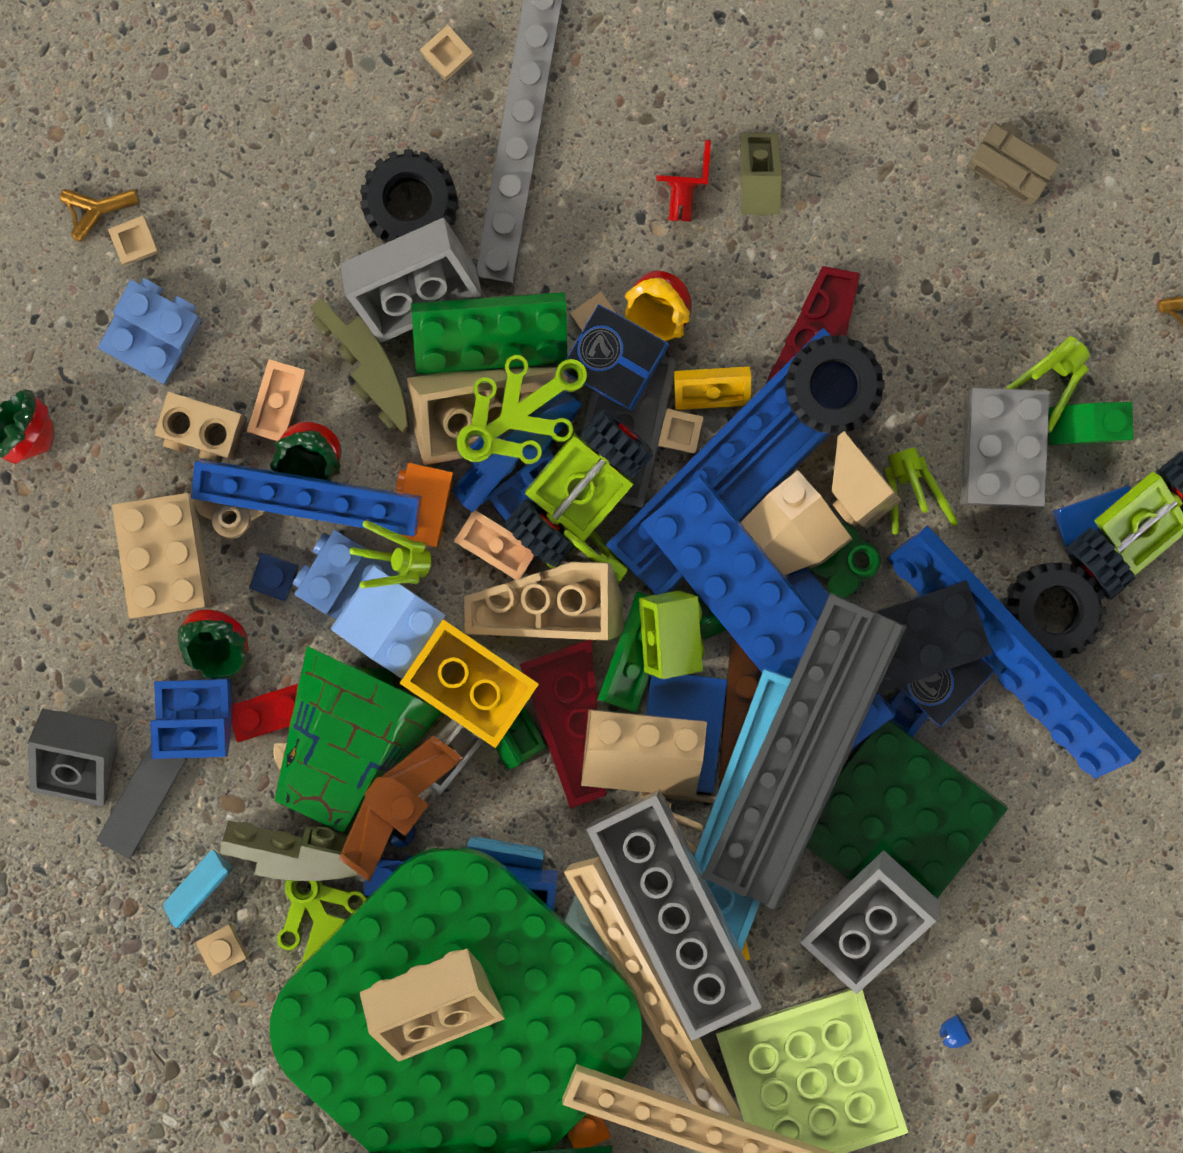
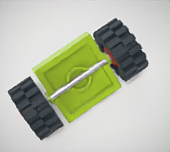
(579, 487)
(1133, 530)

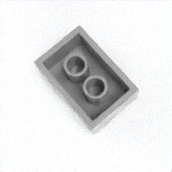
(408, 270)
(1005, 448)
(870, 922)

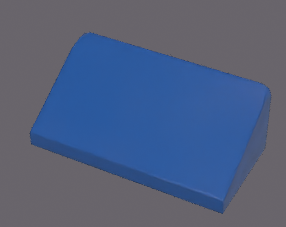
(1080, 516)

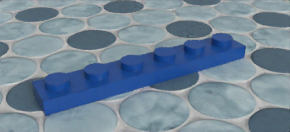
(305, 497)

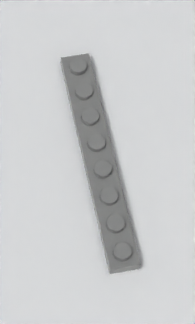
(518, 140)

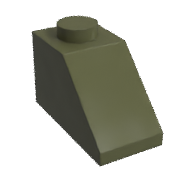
(760, 173)

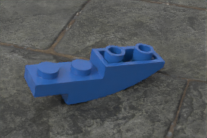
(482, 477)

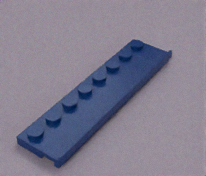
(739, 463)

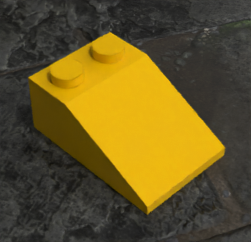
(469, 683)

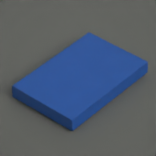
(693, 699)

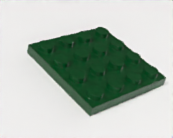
(907, 803)

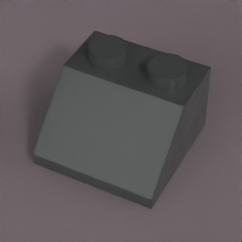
(72, 757)

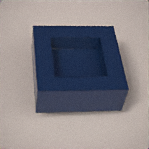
(273, 577)

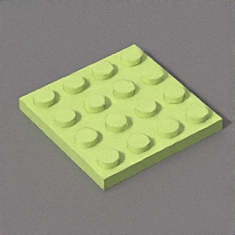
(815, 1074)

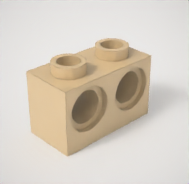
(202, 420)

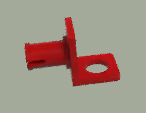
(683, 187)

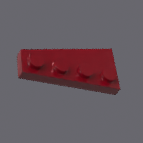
(826, 307)
(562, 707)

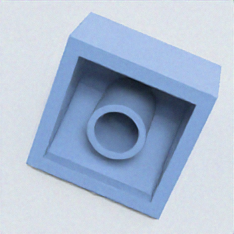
(388, 623)

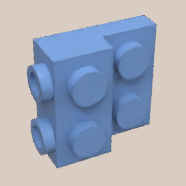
(150, 330)
(335, 574)

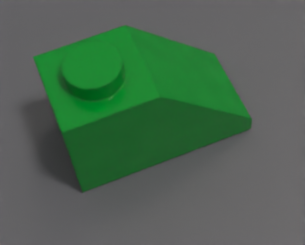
(1093, 424)

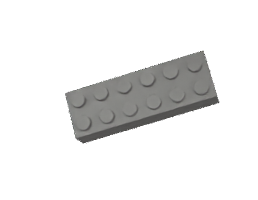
(676, 915)

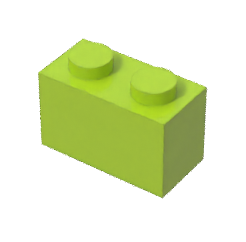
(671, 634)

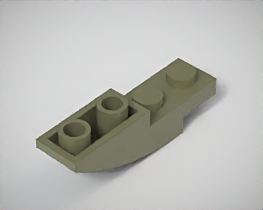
(376, 375)
(288, 856)

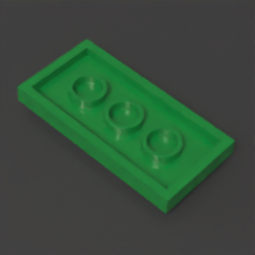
(488, 332)

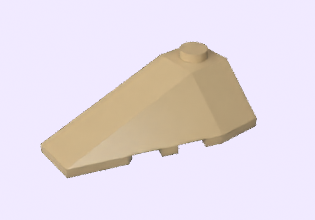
(445, 405)
(796, 526)
(561, 602)

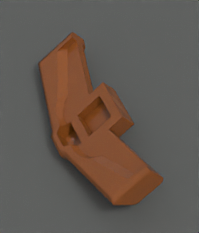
(395, 803)

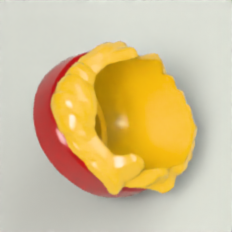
(659, 305)

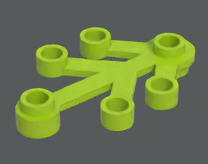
(515, 414)
(323, 924)

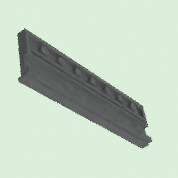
(804, 751)

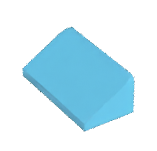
(508, 853)
(196, 888)

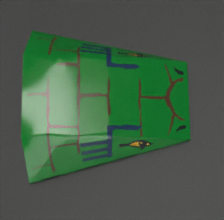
(343, 738)

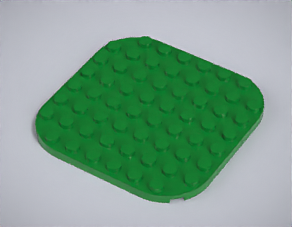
(486, 1088)

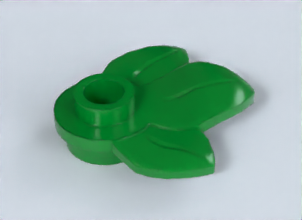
(841, 567)

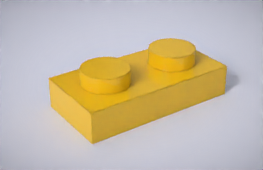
(712, 388)

